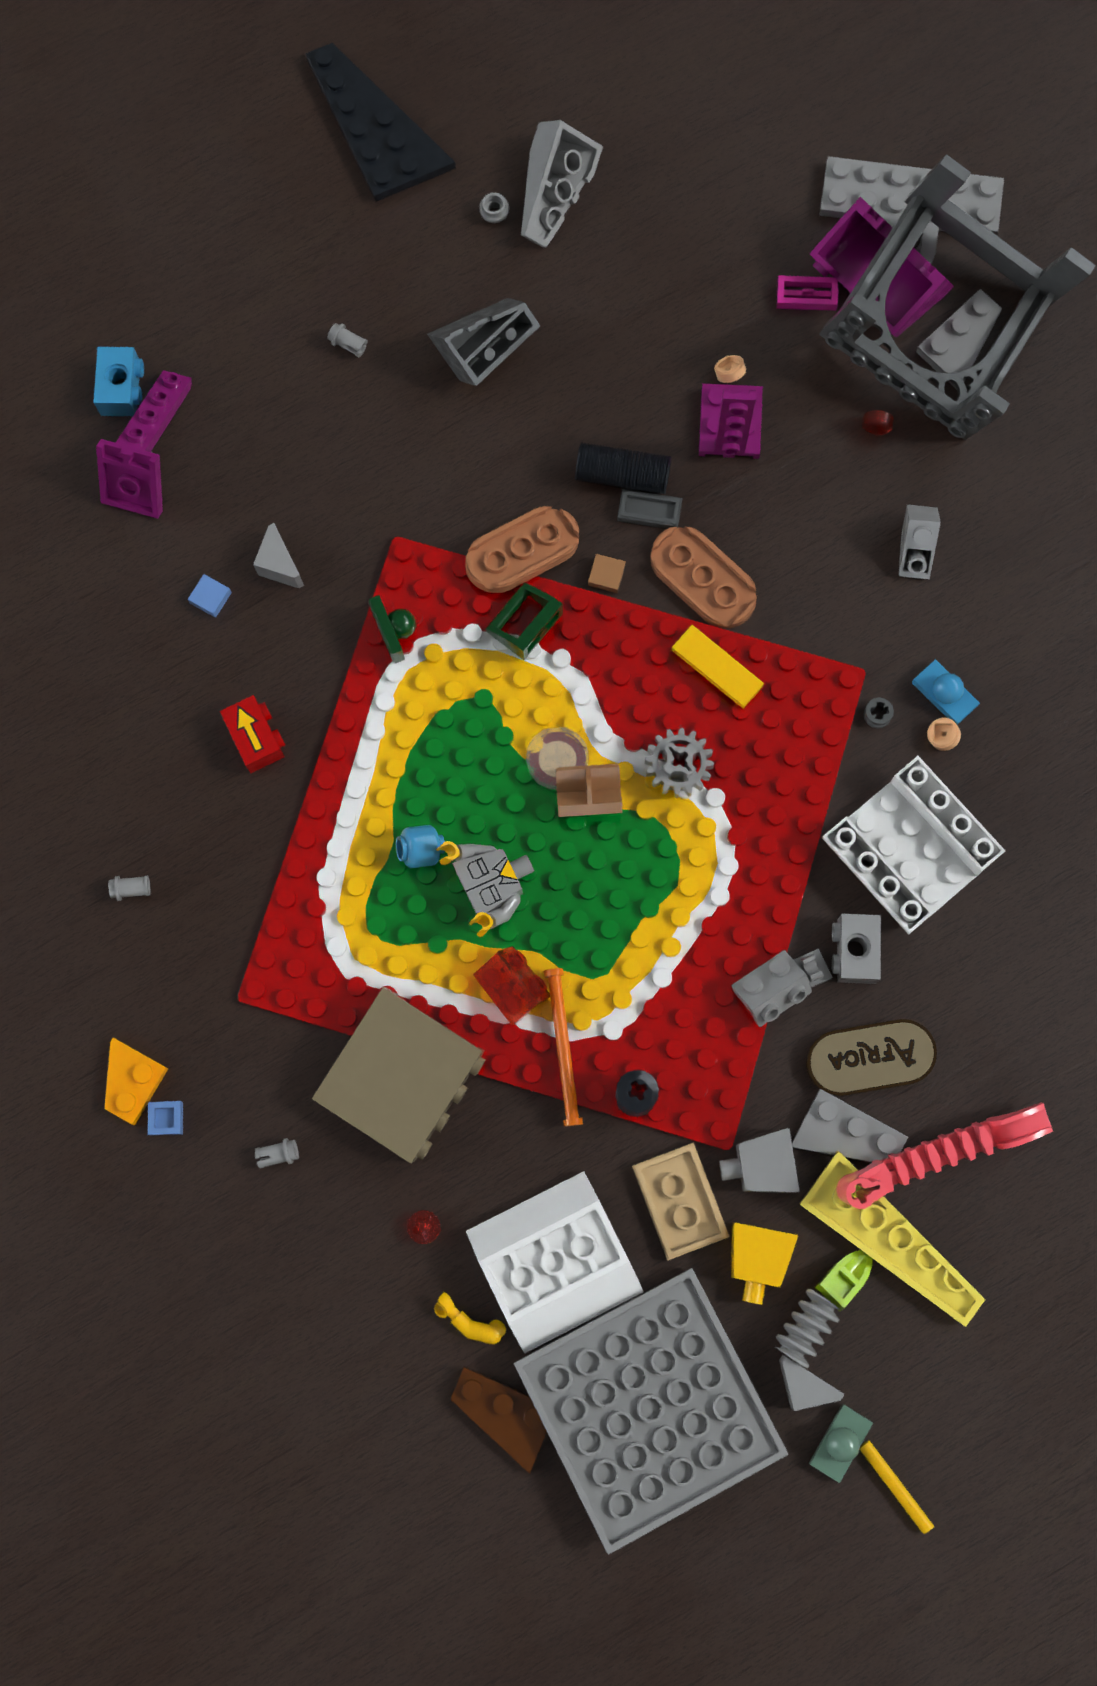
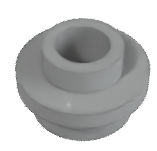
(490, 201)

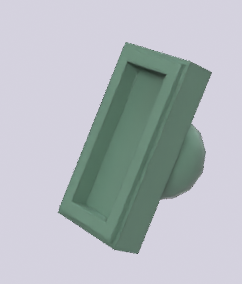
(841, 1443)

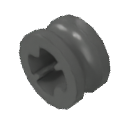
(871, 720)

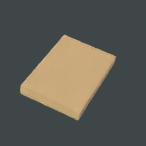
(680, 1201)

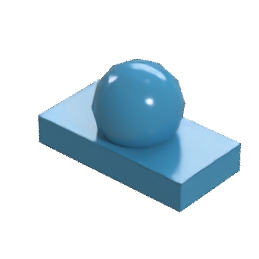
(945, 692)

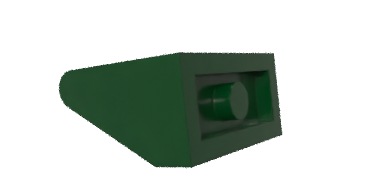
(537, 628)

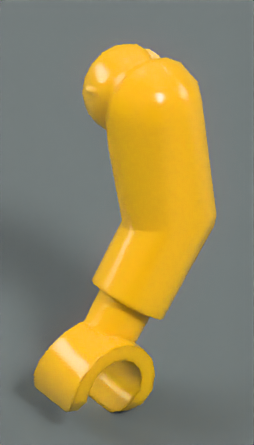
(471, 1329)

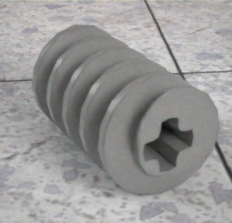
(807, 1328)

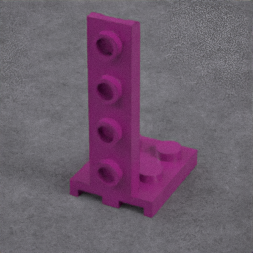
(730, 420)
(128, 468)

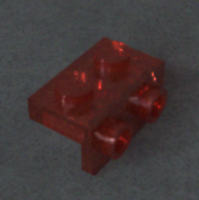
(512, 984)

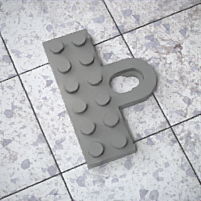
(889, 185)

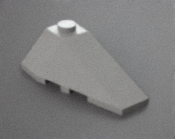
(557, 170)

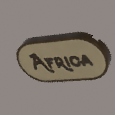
(871, 1057)

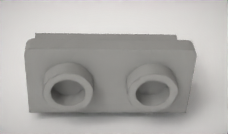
(772, 988)

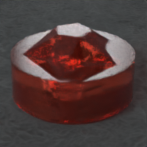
(878, 422)
(424, 1227)

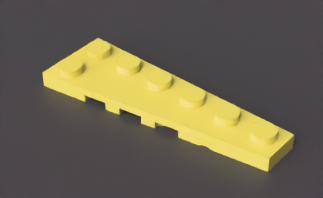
(892, 1242)

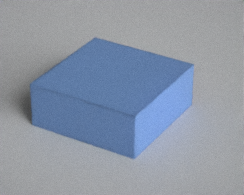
(209, 595)
(165, 1118)

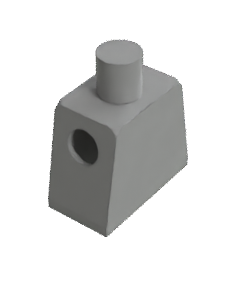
(764, 1164)

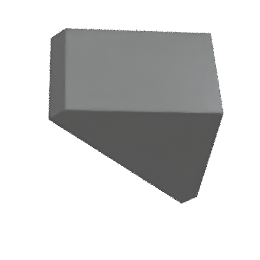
(275, 561)
(805, 1388)

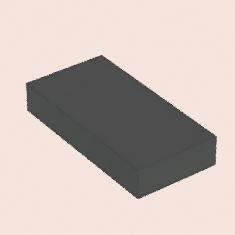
(649, 509)

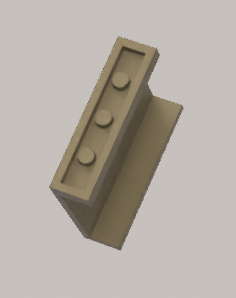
(399, 1076)

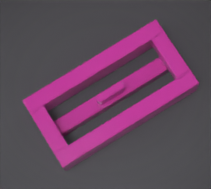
(807, 298)

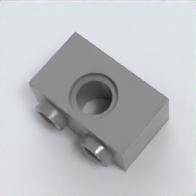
(867, 932)

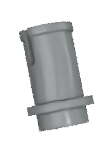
(346, 339)
(129, 887)
(277, 1153)

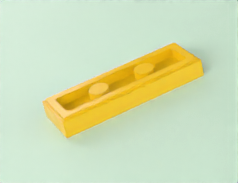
(717, 666)

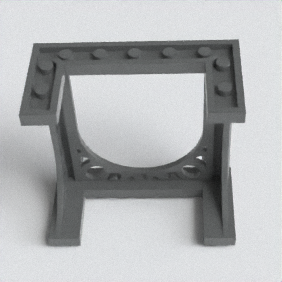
(860, 311)

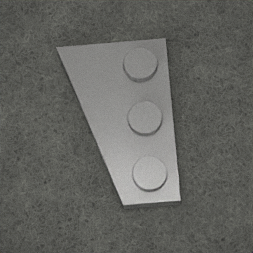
(962, 336)
(840, 1127)

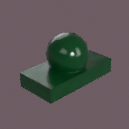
(395, 626)

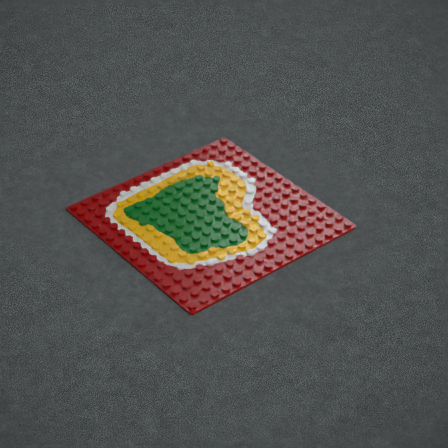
(635, 905)

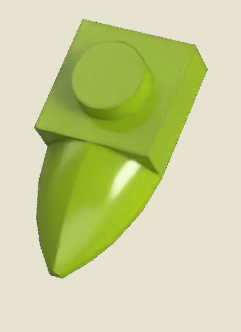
(846, 1278)

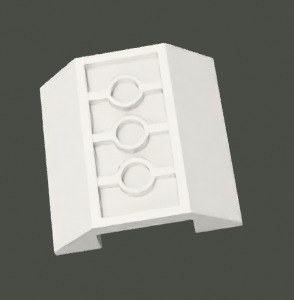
(913, 845)
(554, 1262)

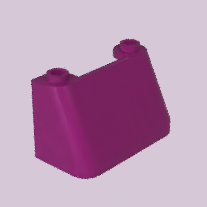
(852, 246)

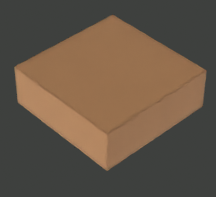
(606, 573)

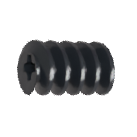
(640, 1080)

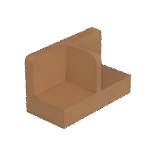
(588, 790)

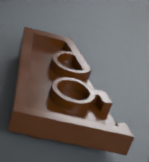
(503, 1414)

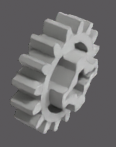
(686, 773)

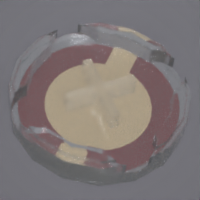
(552, 750)

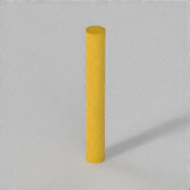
(896, 1487)

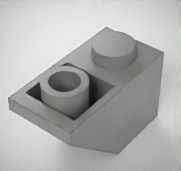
(918, 541)

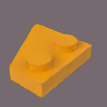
(130, 1081)

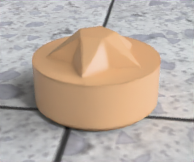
(730, 368)
(944, 734)

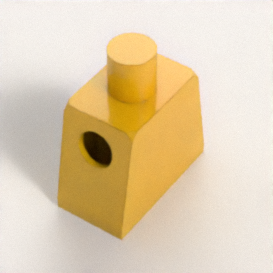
(760, 1258)

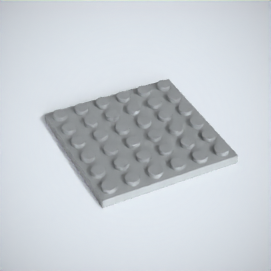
(650, 1410)

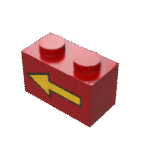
(252, 734)

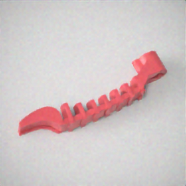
(997, 1131)

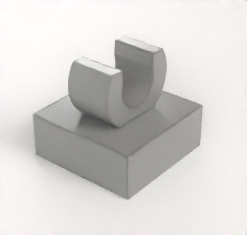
(814, 967)

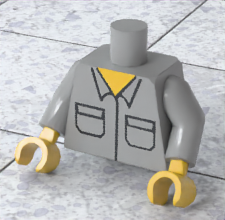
(488, 880)

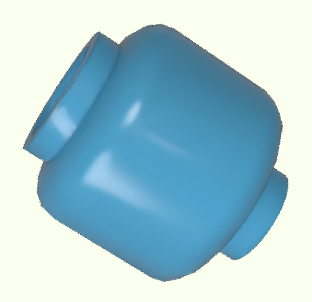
(418, 846)

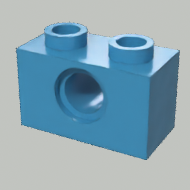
(111, 366)

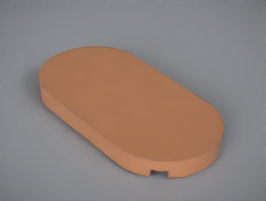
(522, 549)
(703, 577)

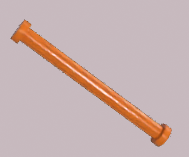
(563, 1047)

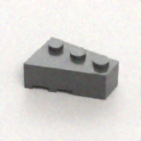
(484, 339)

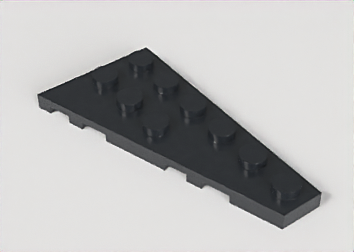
(380, 135)

